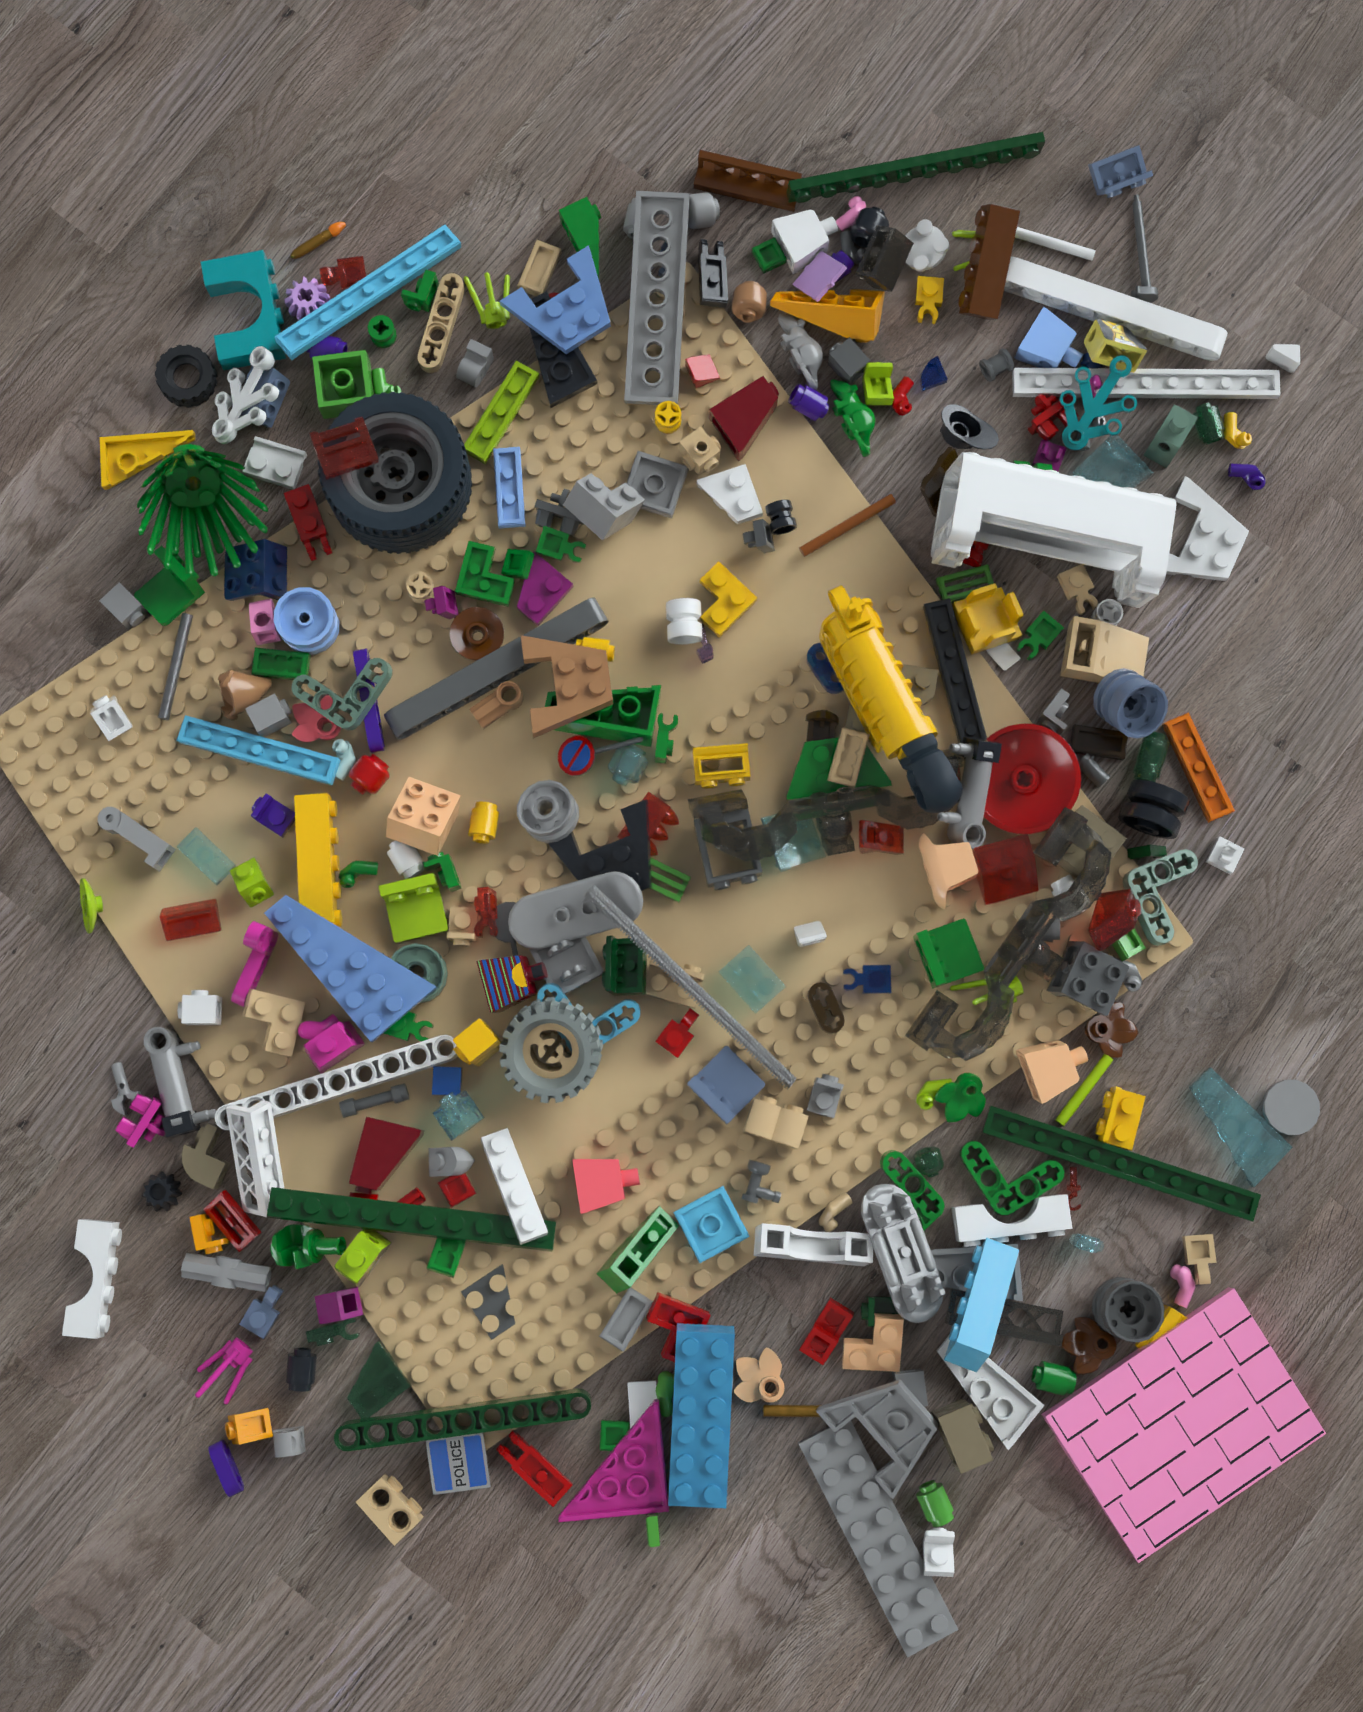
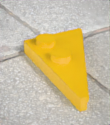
(130, 454)

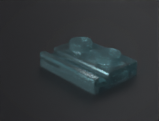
(752, 979)

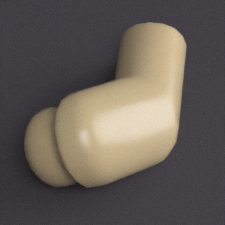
(832, 1209)

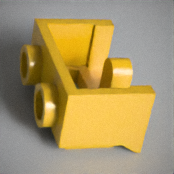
(733, 777)

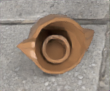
(241, 691)

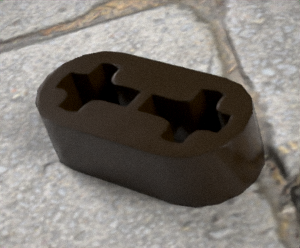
(832, 1005)

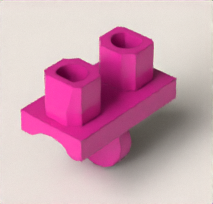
(147, 1108)

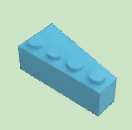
(982, 1305)

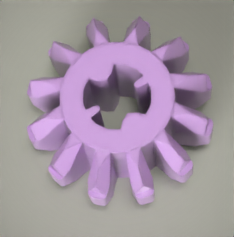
(297, 297)

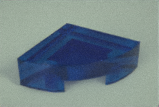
(933, 374)

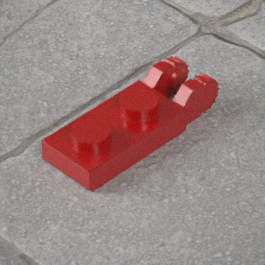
(307, 519)
(536, 1470)

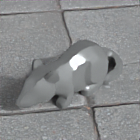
(805, 351)

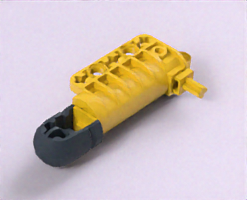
(885, 701)

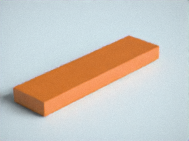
(1198, 767)

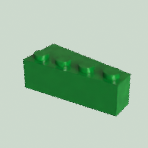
(629, 717)

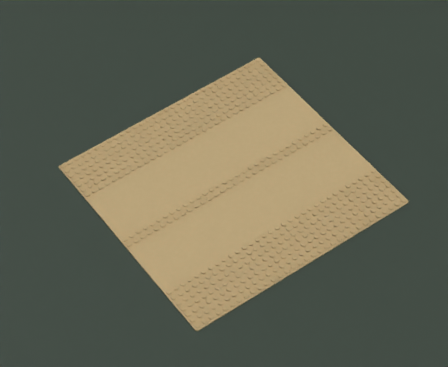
(639, 1094)

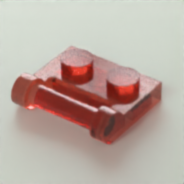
(345, 455)

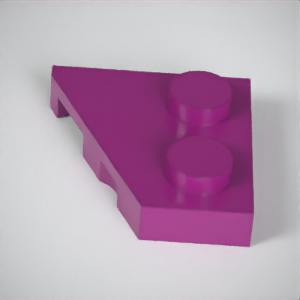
(542, 590)

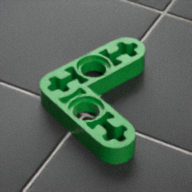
(1000, 1186)
(925, 1217)

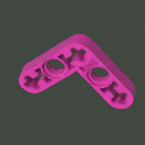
(262, 942)

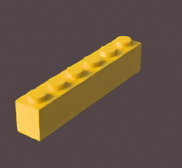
(316, 855)

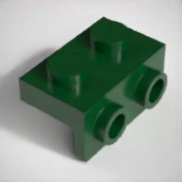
(624, 967)

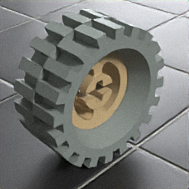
(576, 1067)

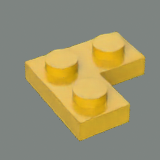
(731, 596)

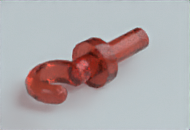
(1073, 1187)

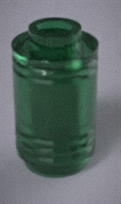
(1151, 757)

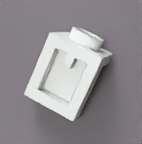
(110, 717)
(938, 1552)

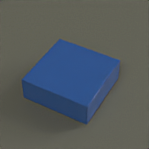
(446, 1080)

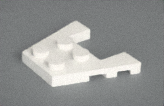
(1213, 539)

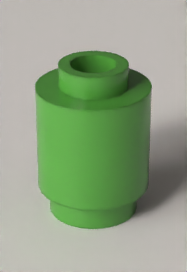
(935, 1503)

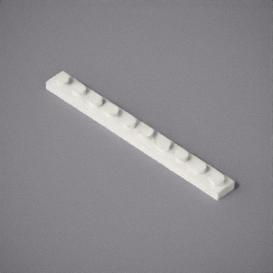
(1154, 383)

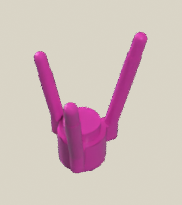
(236, 1354)

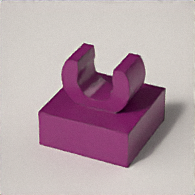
(1049, 454)
(443, 602)

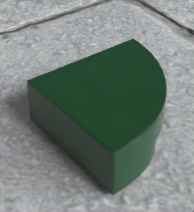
(1154, 851)

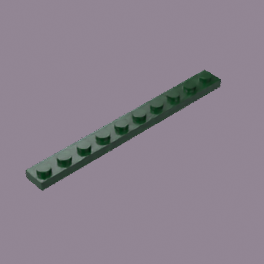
(906, 169)
(1121, 1163)
(401, 1218)

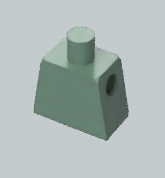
(1171, 432)

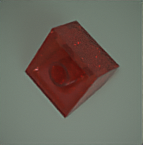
(1006, 869)

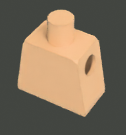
(1050, 1068)

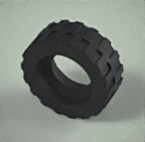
(186, 396)

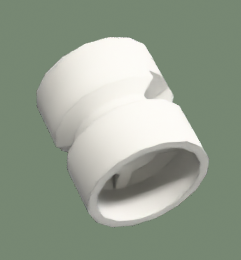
(684, 624)

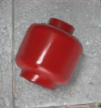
(369, 774)

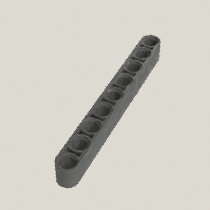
(490, 671)

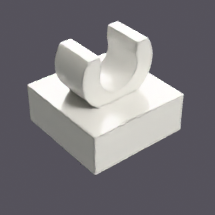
(1224, 855)

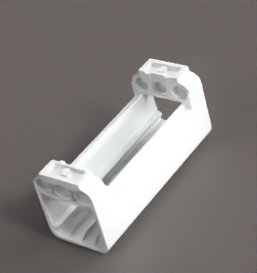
(1055, 519)

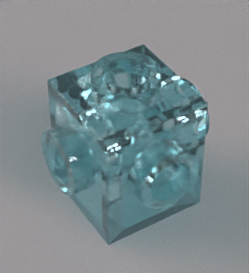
(457, 1114)

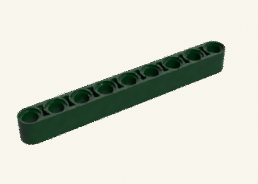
(451, 1428)

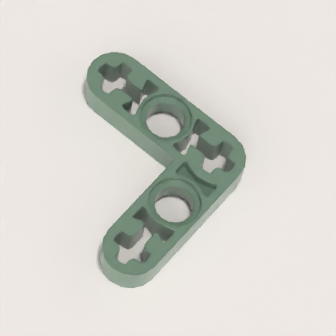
(350, 703)
(1149, 884)

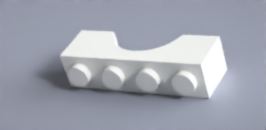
(1047, 1215)
(98, 1243)
(804, 1245)

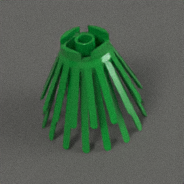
(195, 488)

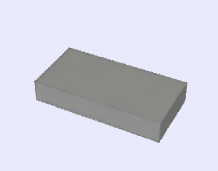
(626, 1319)

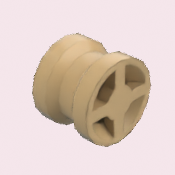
(419, 581)

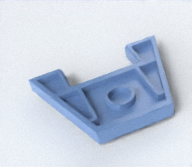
(571, 315)

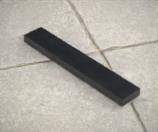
(954, 670)

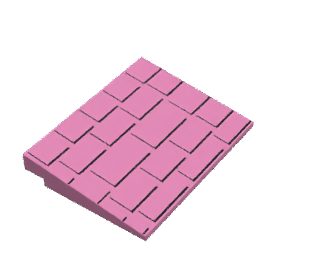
(1184, 1424)

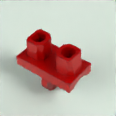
(1043, 423)

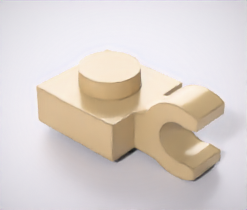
(1199, 1251)

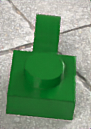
(664, 746)

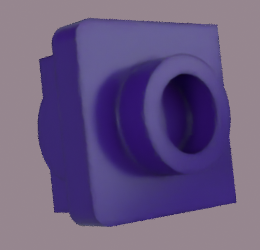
(273, 815)

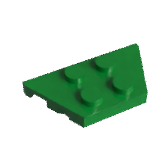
(814, 767)

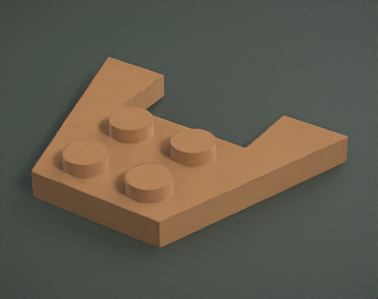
(579, 682)

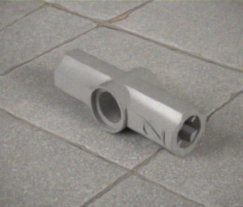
(226, 1272)

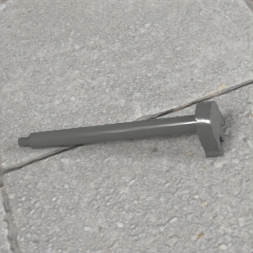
(1145, 291)

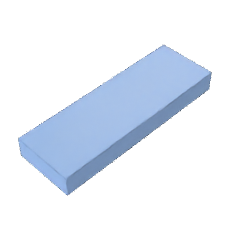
(509, 487)

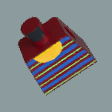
(509, 980)

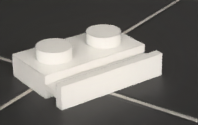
(274, 463)

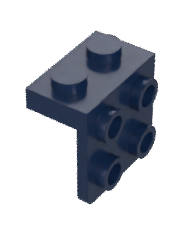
(259, 572)

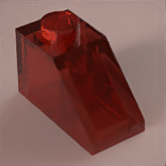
(1113, 917)

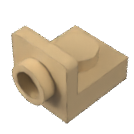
(461, 925)

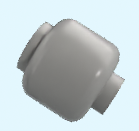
(702, 210)

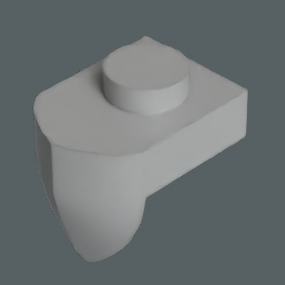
(449, 1161)

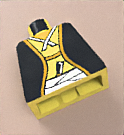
(1108, 339)

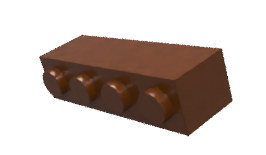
(988, 261)

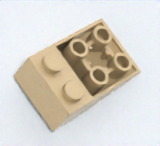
(1099, 648)

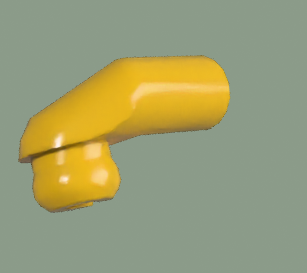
(1232, 434)

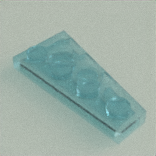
(1247, 1135)

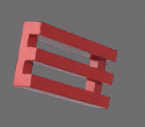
(235, 1217)

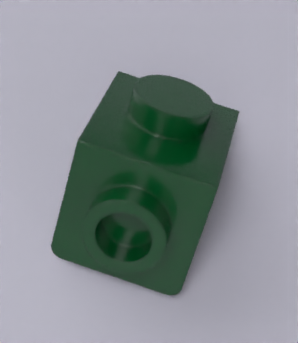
(876, 1304)

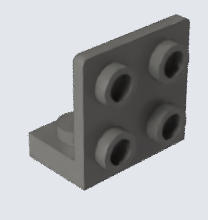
(1088, 977)

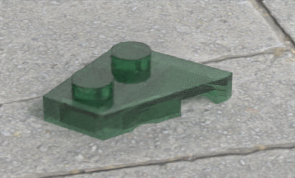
(377, 1383)

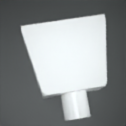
(802, 237)

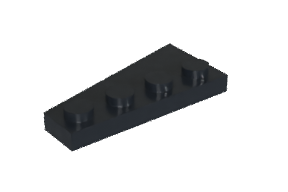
(561, 372)

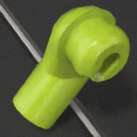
(928, 1091)

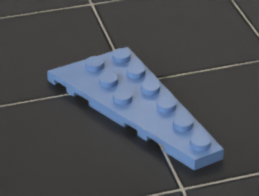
(360, 978)

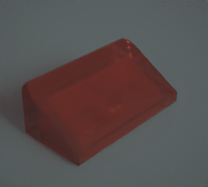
(190, 919)

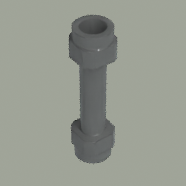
(351, 1106)

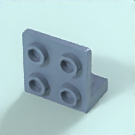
(726, 1084)

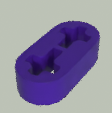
(226, 1468)

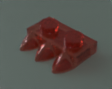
(658, 813)

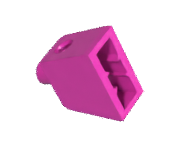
(333, 1045)

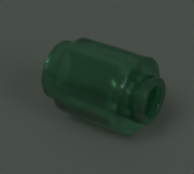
(1209, 423)

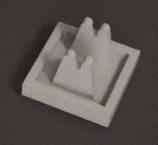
(569, 964)

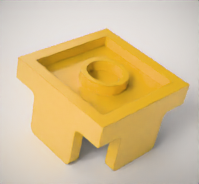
(988, 618)

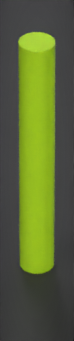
(1084, 1090)

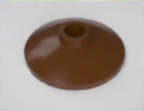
(473, 621)

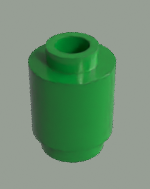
(1054, 1378)

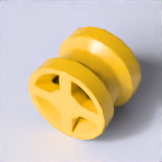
(667, 411)

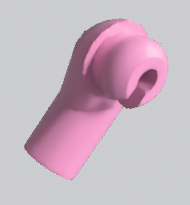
(848, 218)

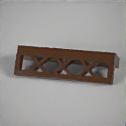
(744, 180)

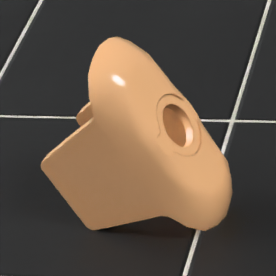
(947, 866)

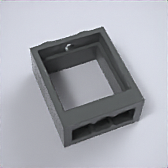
(735, 818)

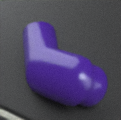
(1249, 474)

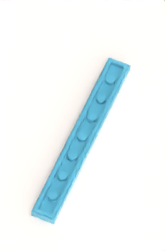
(367, 292)

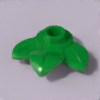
(962, 1097)

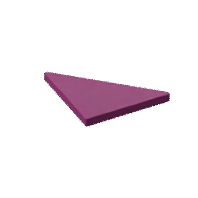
(629, 1477)

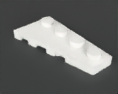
(997, 1396)

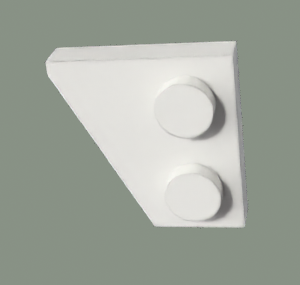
(733, 493)

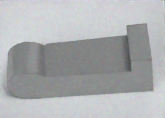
(119, 823)

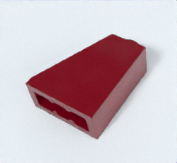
(744, 415)
(381, 1152)

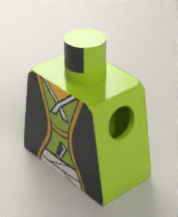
(362, 1256)

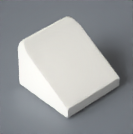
(1285, 356)
(810, 933)

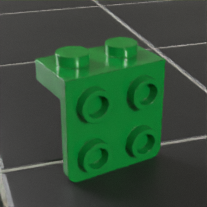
(169, 590)

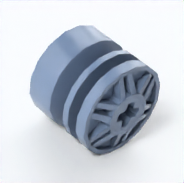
(1130, 703)

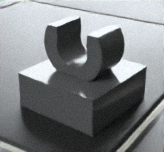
(760, 537)

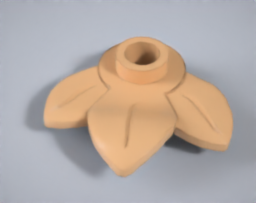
(756, 1374)

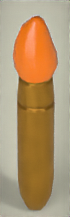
(316, 241)

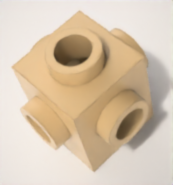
(700, 451)

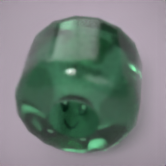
(929, 1161)

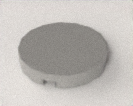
(1291, 1107)

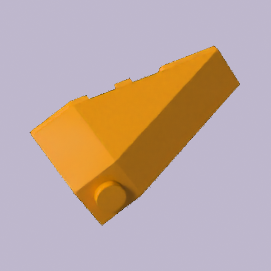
(846, 315)

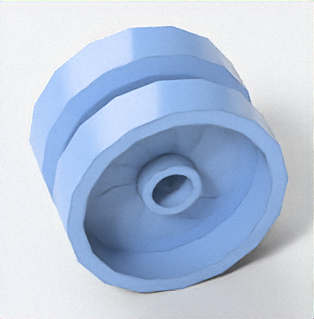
(292, 615)

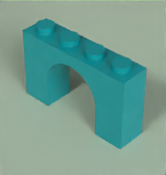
(249, 274)

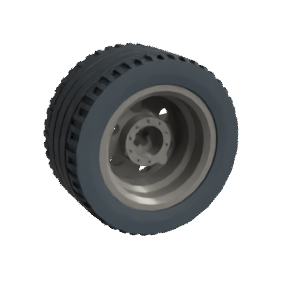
(437, 504)

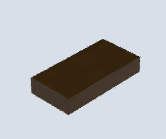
(1098, 742)

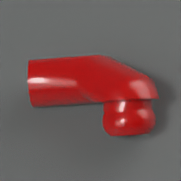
(900, 402)

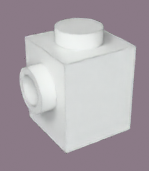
(200, 1008)

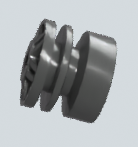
(1139, 1320)

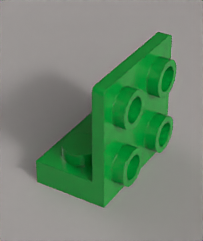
(948, 953)

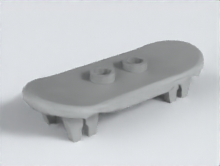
(565, 913)
(902, 1252)

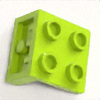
(414, 907)

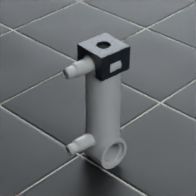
(967, 821)
(171, 1083)

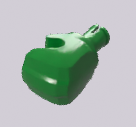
(303, 1246)

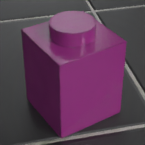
(338, 1305)

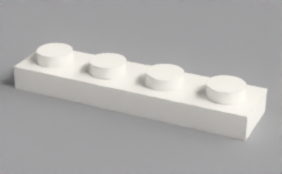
(514, 1186)

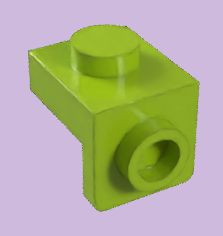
(878, 384)
(251, 882)

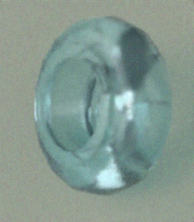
(1086, 1242)

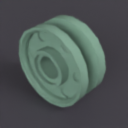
(430, 960)

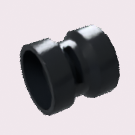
(781, 517)

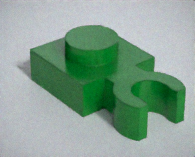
(554, 544)
(1042, 633)
(407, 1026)

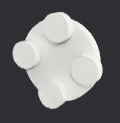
(928, 246)

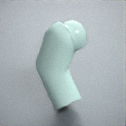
(346, 754)

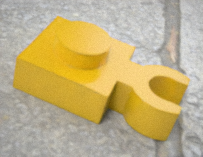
(929, 295)

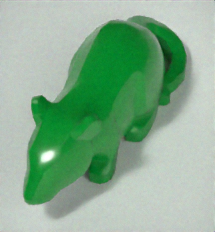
(858, 418)

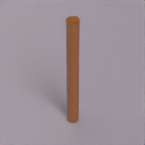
(847, 525)

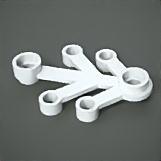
(228, 424)

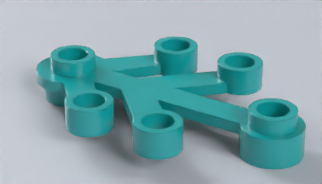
(1094, 407)

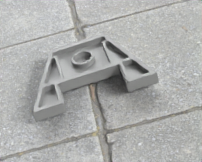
(895, 1422)

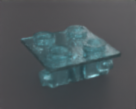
(801, 848)

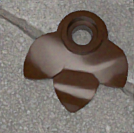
(1115, 1030)
(1084, 1345)

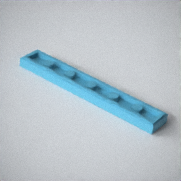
(258, 750)

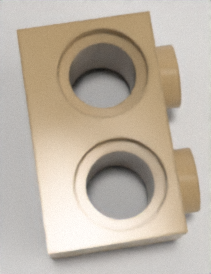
(383, 1514)

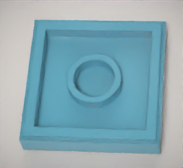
(711, 1224)

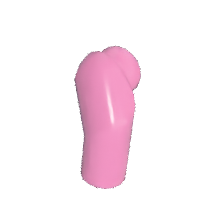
(1186, 1283)

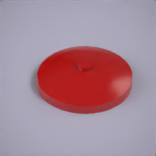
(1032, 780)

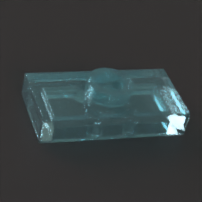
(206, 856)

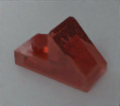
(880, 838)

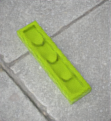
(501, 412)

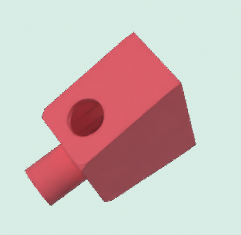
(601, 1182)

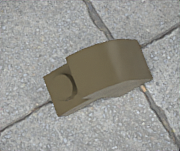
(200, 1162)

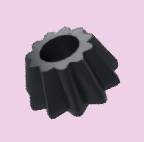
(161, 1191)

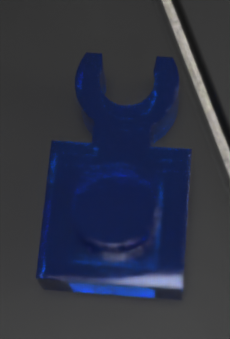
(873, 979)

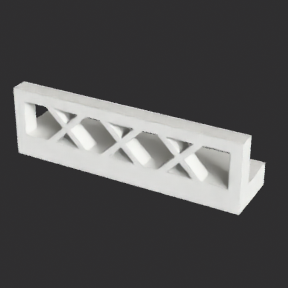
(263, 1154)

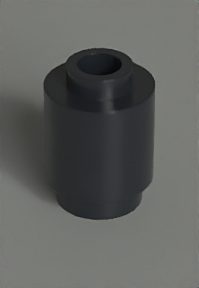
(301, 1369)

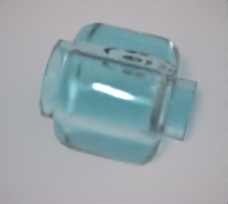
(628, 765)

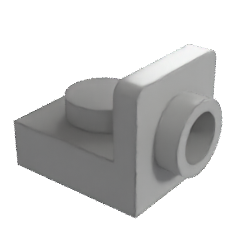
(1056, 707)
(825, 1096)

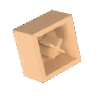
(422, 816)

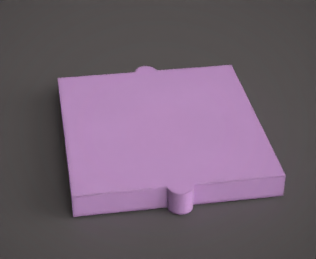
(819, 276)

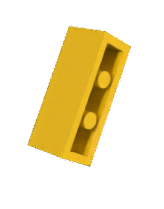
(476, 1043)

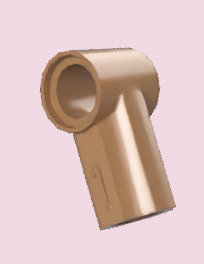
(494, 706)

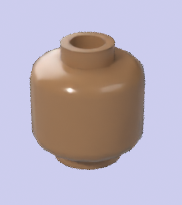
(749, 300)

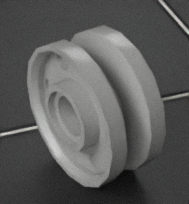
(537, 800)

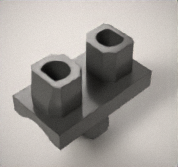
(547, 511)

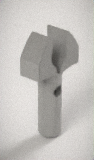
(123, 1088)

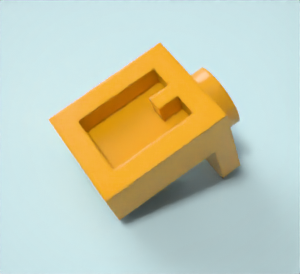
(202, 1231)
(249, 1426)

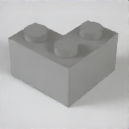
(600, 507)

